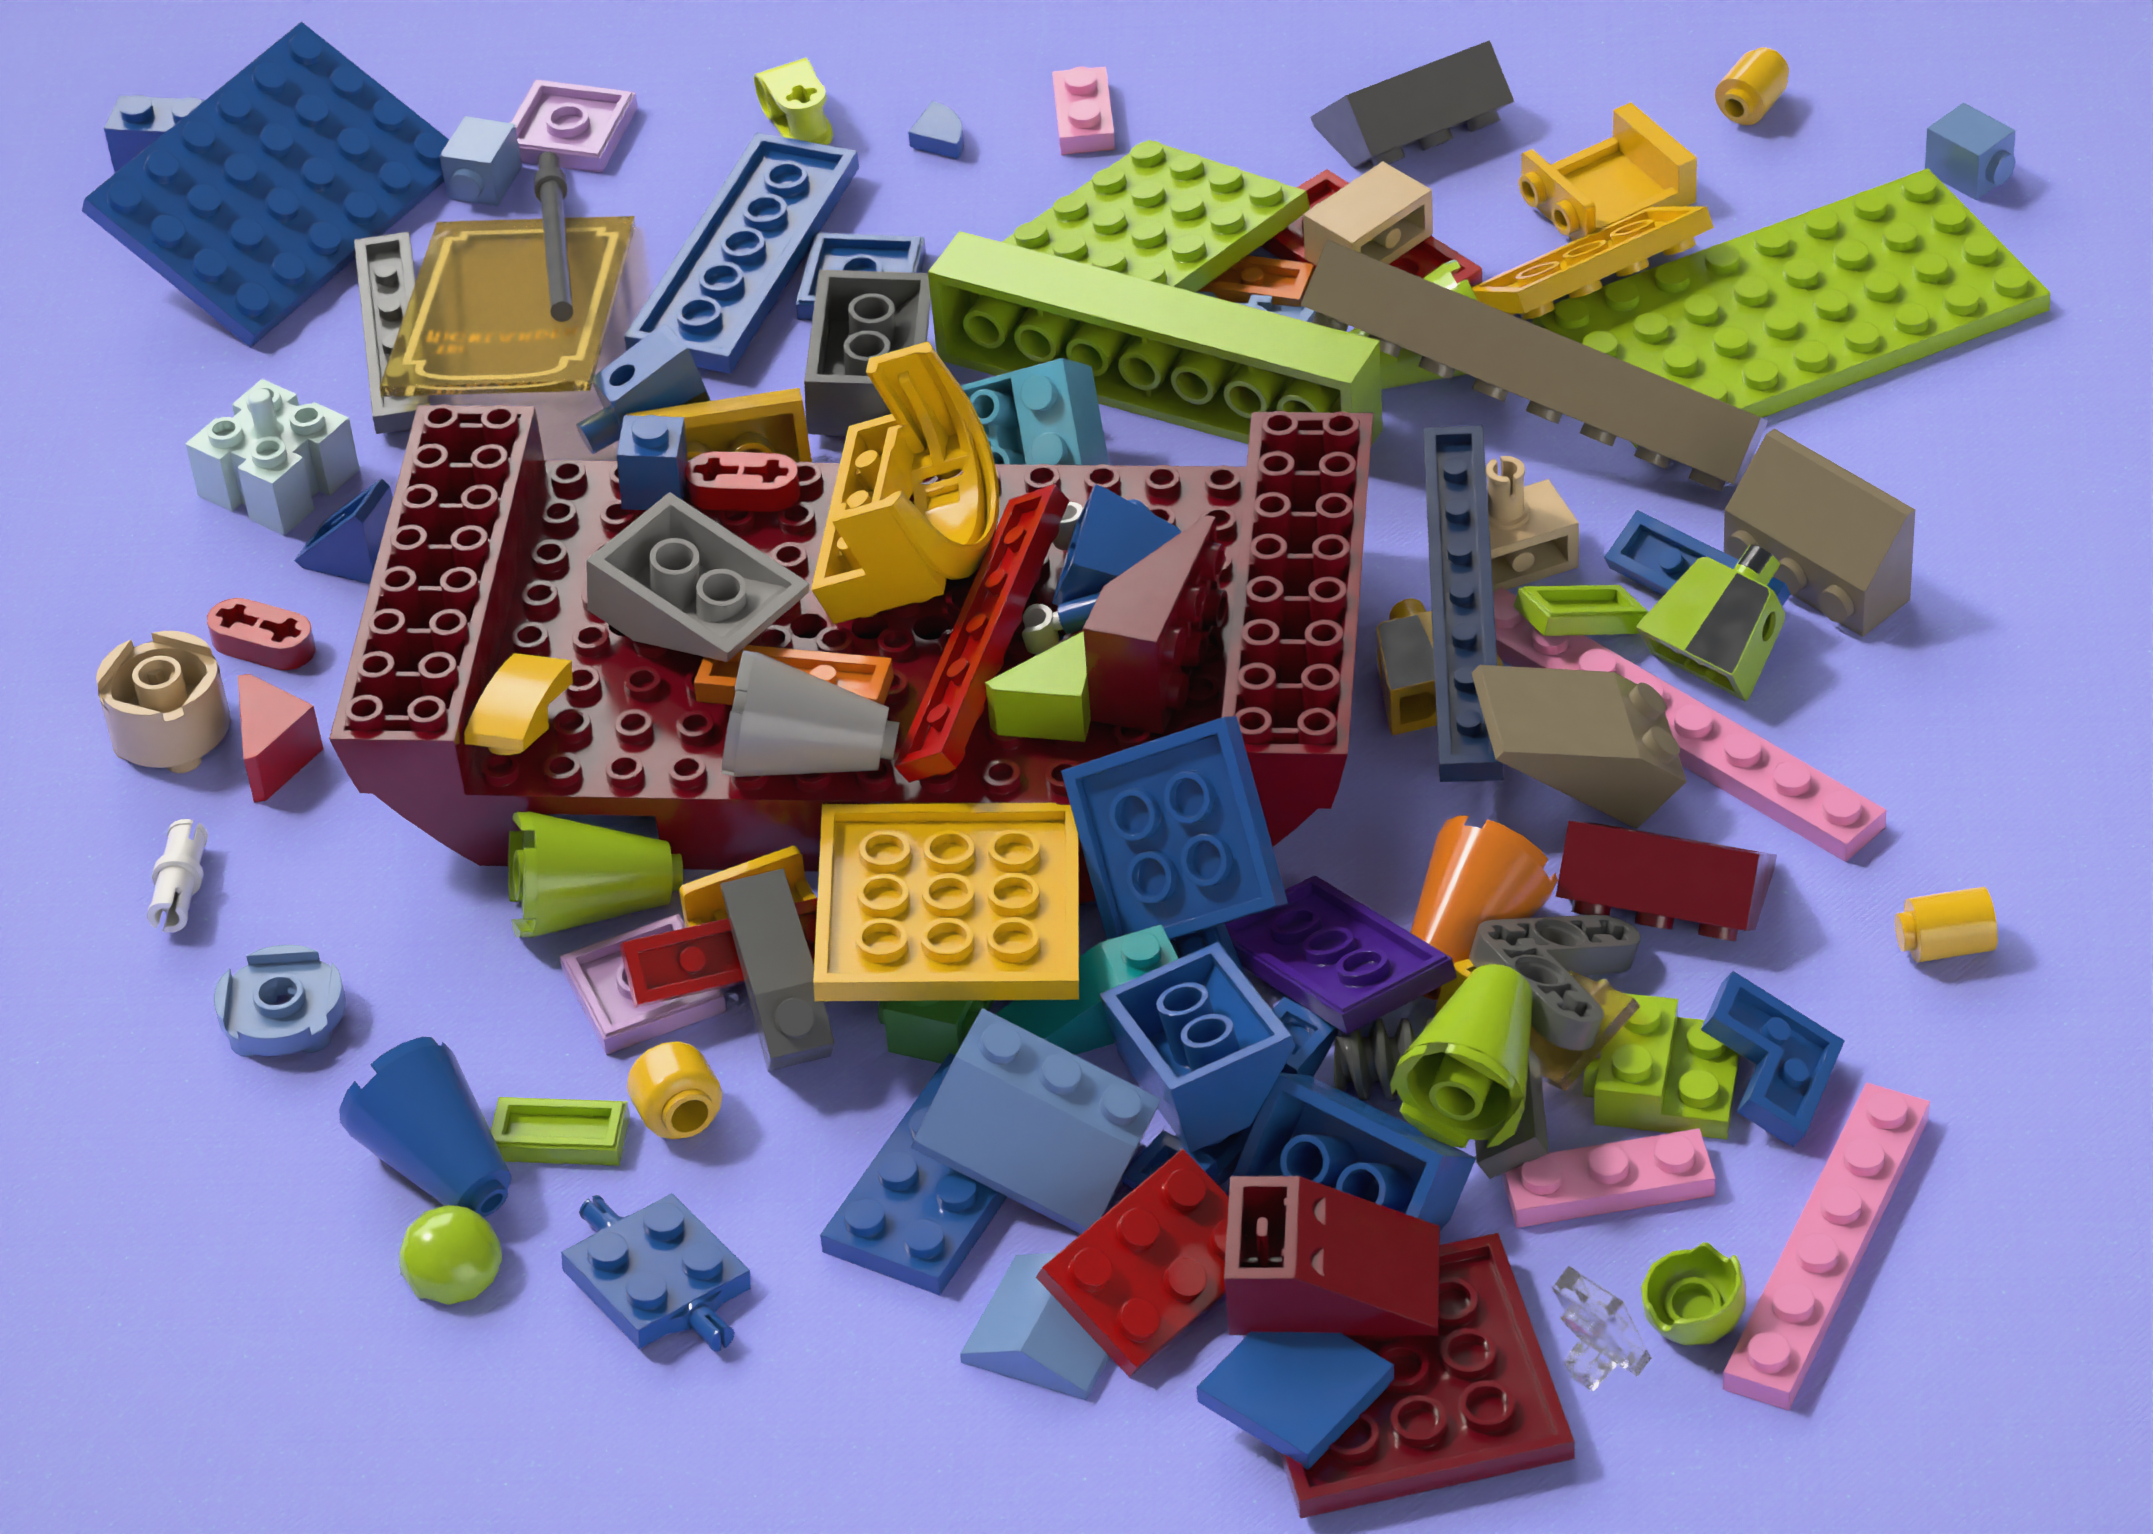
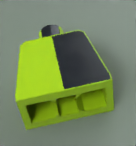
(1719, 621)

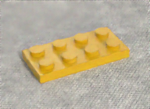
(1582, 263)

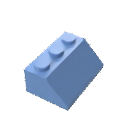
(1035, 1122)

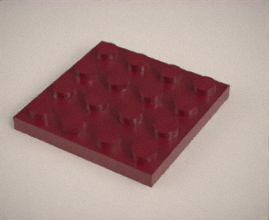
(1459, 1400)

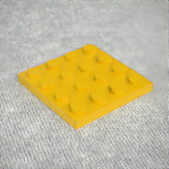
(947, 902)

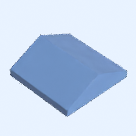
(1033, 1336)

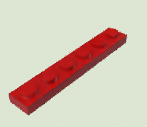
(982, 634)

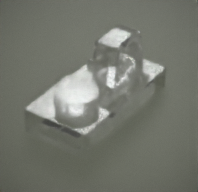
(1603, 1330)

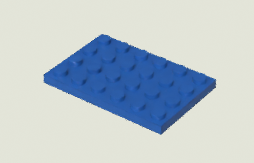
(272, 183)

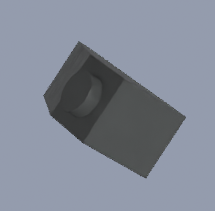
(777, 970)

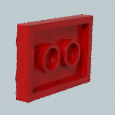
(1146, 1264)

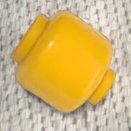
(674, 1090)

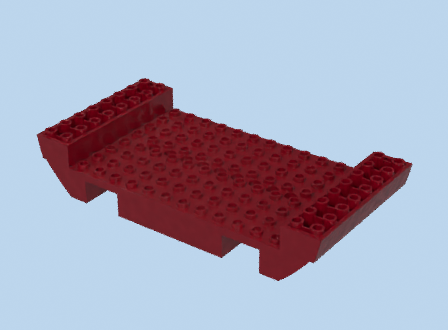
(493, 564)

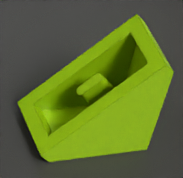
(1043, 695)

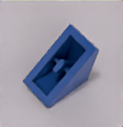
(351, 537)

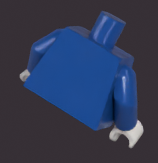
(1100, 545)

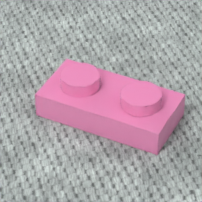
(1083, 110)

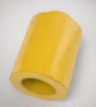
(1947, 924)

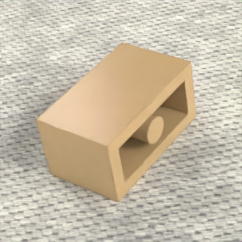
(1374, 215)

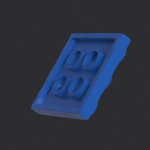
(1175, 833)

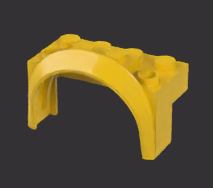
(877, 542)

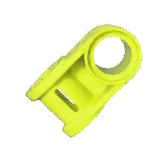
(794, 101)

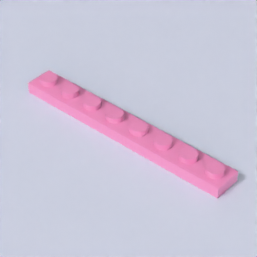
(1712, 743)

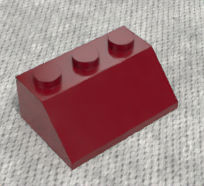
(1664, 878)

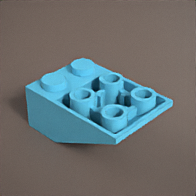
(1041, 415)

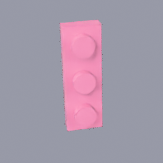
(1610, 1178)

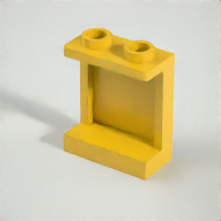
(1612, 178)

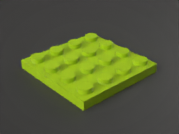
(1165, 217)

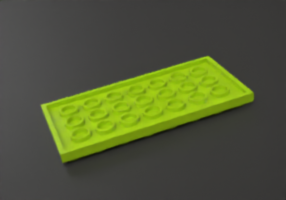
(1813, 299)

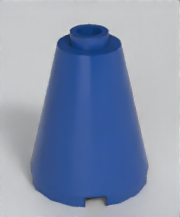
(428, 1126)

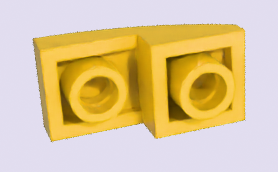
(516, 703)

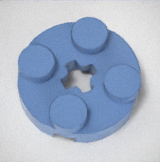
(287, 1028)

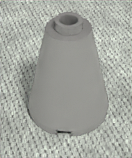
(801, 724)

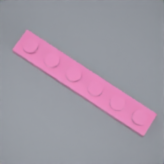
(1826, 1247)

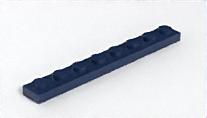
(1460, 597)

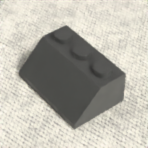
(1417, 107)
(852, 321)

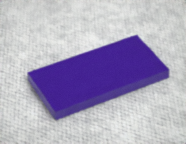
(1338, 955)

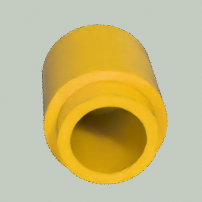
(1752, 86)

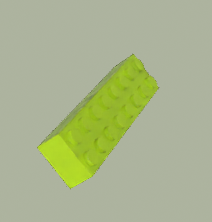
(1147, 342)

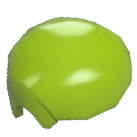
(449, 1255)
(1694, 1295)

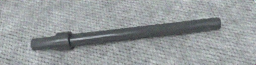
(551, 190)

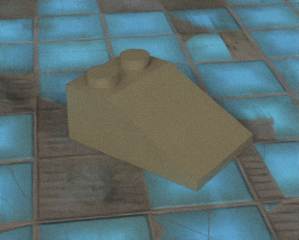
(1583, 736)

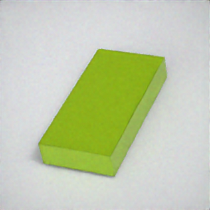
(1580, 609)
(560, 1130)

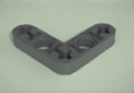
(1545, 953)

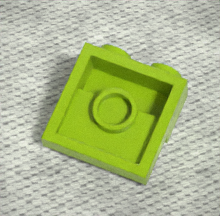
(1663, 1074)

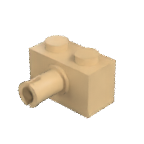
(1528, 527)

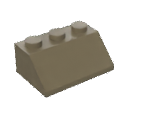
(1833, 533)

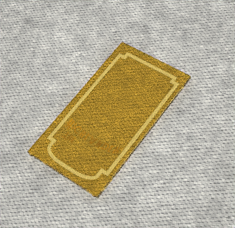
(485, 315)

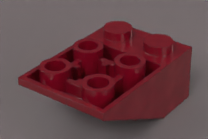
(1155, 630)
(1326, 1262)

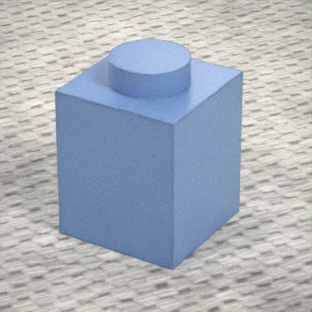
(1970, 151)
(481, 161)

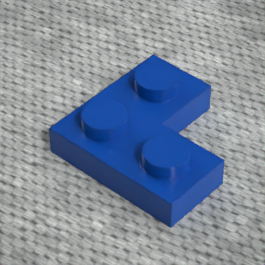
(1789, 1053)

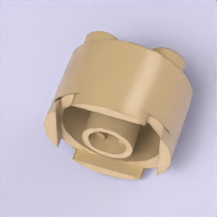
(163, 701)

